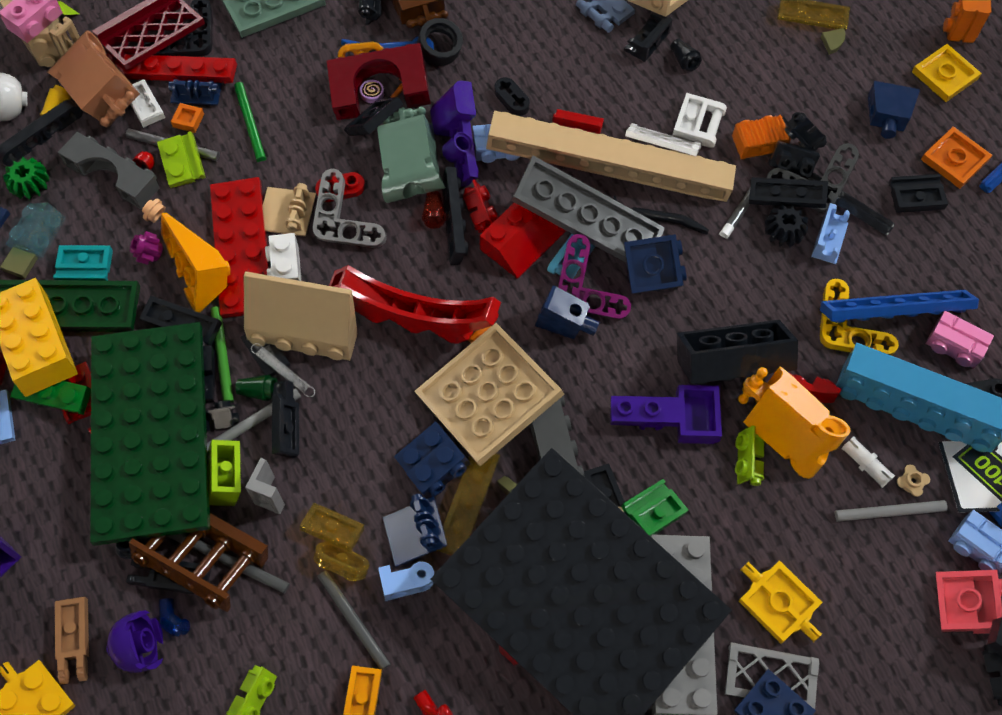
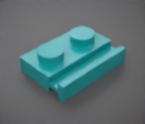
(83, 262)

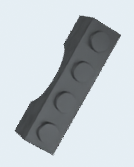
(87, 155)

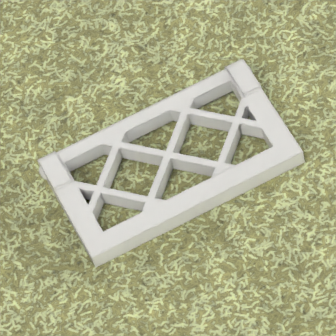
(663, 140)

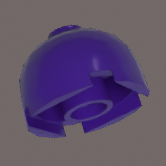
(133, 637)

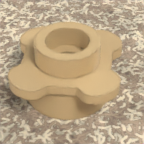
(906, 483)

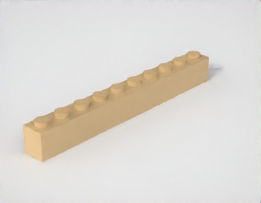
(611, 156)

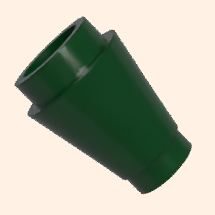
(256, 387)

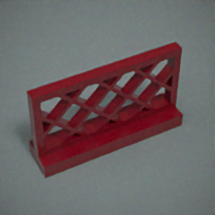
(143, 19)

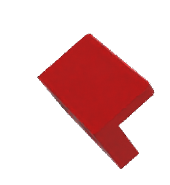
(580, 121)

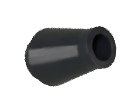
(686, 55)

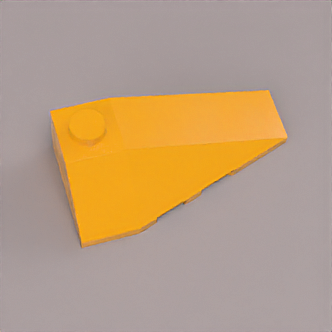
(197, 261)

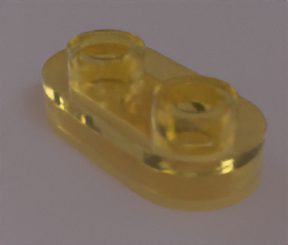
(342, 562)

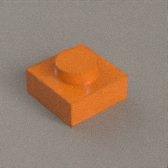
(187, 117)

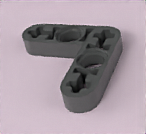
(837, 158)

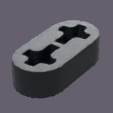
(508, 99)

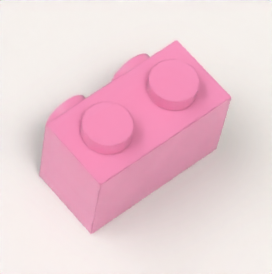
(29, 17)

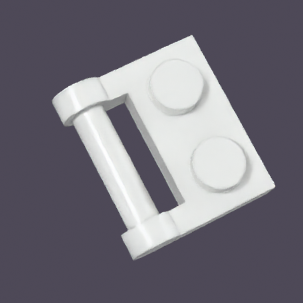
(691, 118)

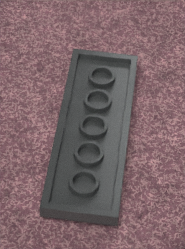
(581, 208)

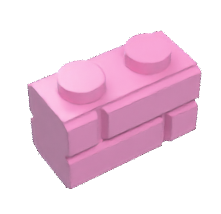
(959, 340)

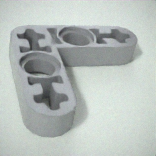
(332, 218)

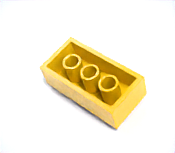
(32, 339)

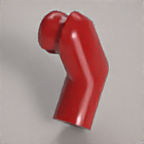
(428, 707)

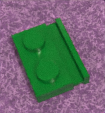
(655, 508)

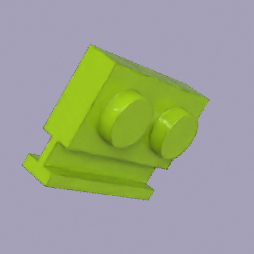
(181, 159)

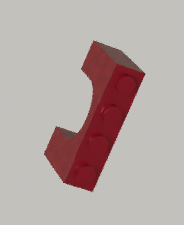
(349, 73)

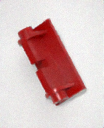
(478, 199)

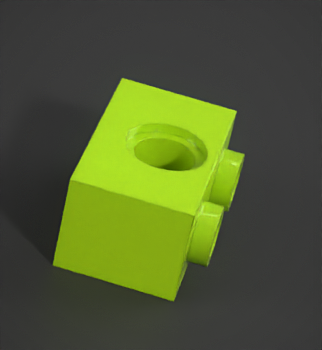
(224, 472)

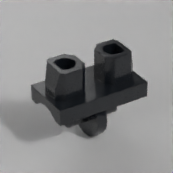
(794, 158)

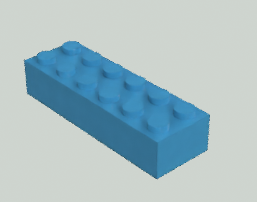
(922, 397)

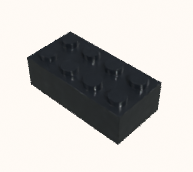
(736, 351)

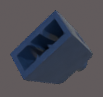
(891, 107)
(565, 314)

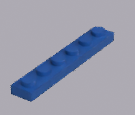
(895, 305)

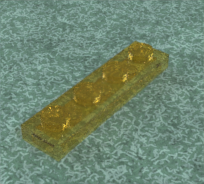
(468, 503)

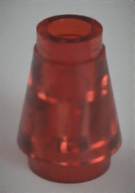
(433, 211)

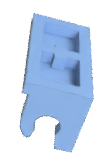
(831, 235)

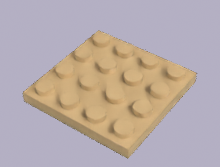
(489, 393)

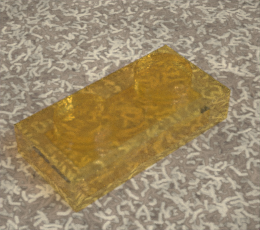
(332, 527)

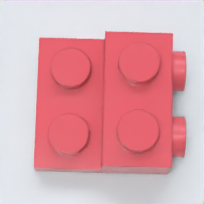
(969, 600)

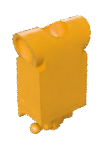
(792, 420)

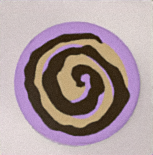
(371, 91)

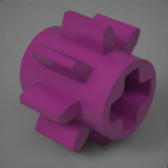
(146, 248)

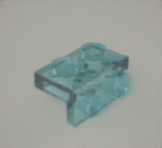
(36, 228)

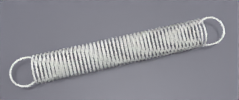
(277, 367)

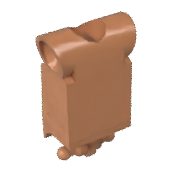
(94, 80)

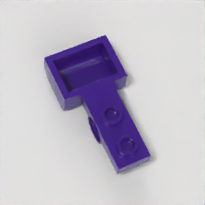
(452, 118)
(692, 411)

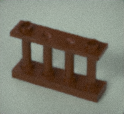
(226, 538)

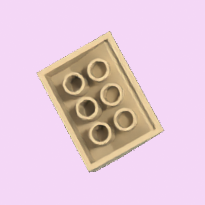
(299, 316)

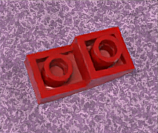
(822, 389)

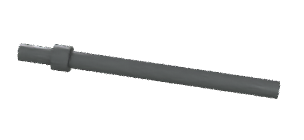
(229, 560)

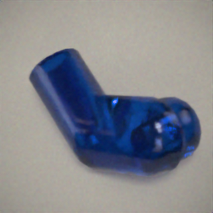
(169, 621)

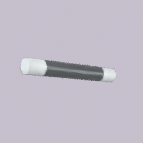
(736, 216)

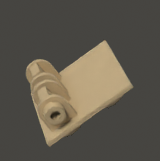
(288, 210)

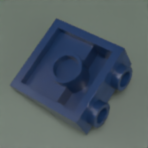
(654, 264)
(432, 460)

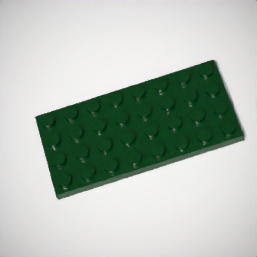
(148, 434)

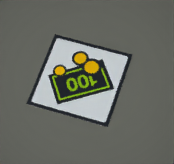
(973, 476)

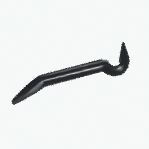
(671, 218)

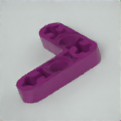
(584, 293)

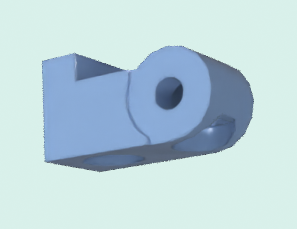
(406, 581)

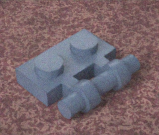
(612, 10)

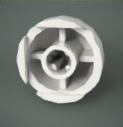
(11, 97)

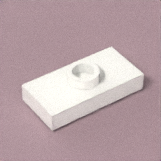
(145, 105)

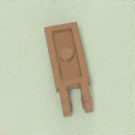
(71, 637)

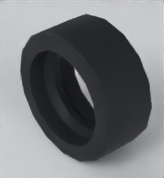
(446, 27)

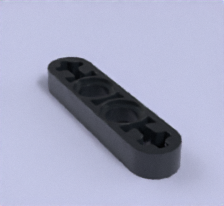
(67, 111)

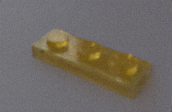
(814, 13)

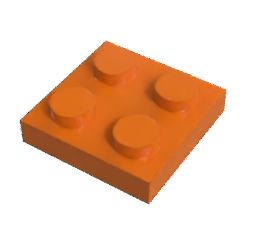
(956, 157)

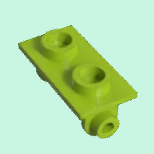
(749, 447)
(258, 686)

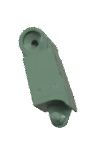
(408, 155)

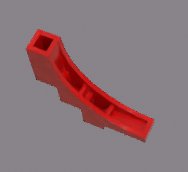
(416, 313)

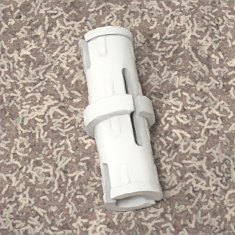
(868, 462)

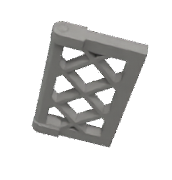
(787, 658)

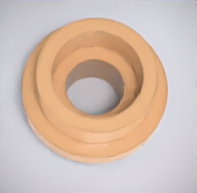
(152, 210)

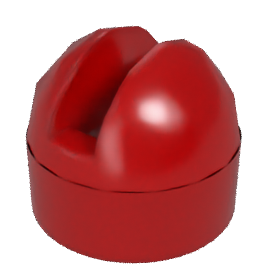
(144, 158)

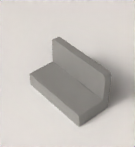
(260, 488)

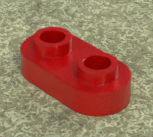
(350, 190)

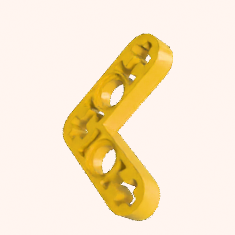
(845, 332)

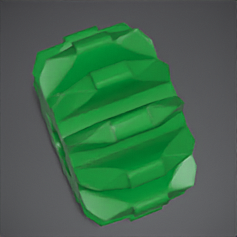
(26, 178)

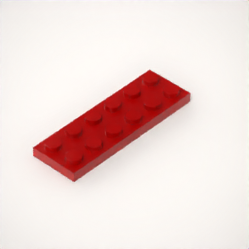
(238, 237)

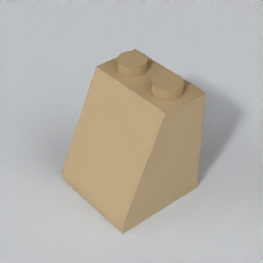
(42, 46)

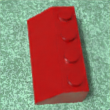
(518, 239)

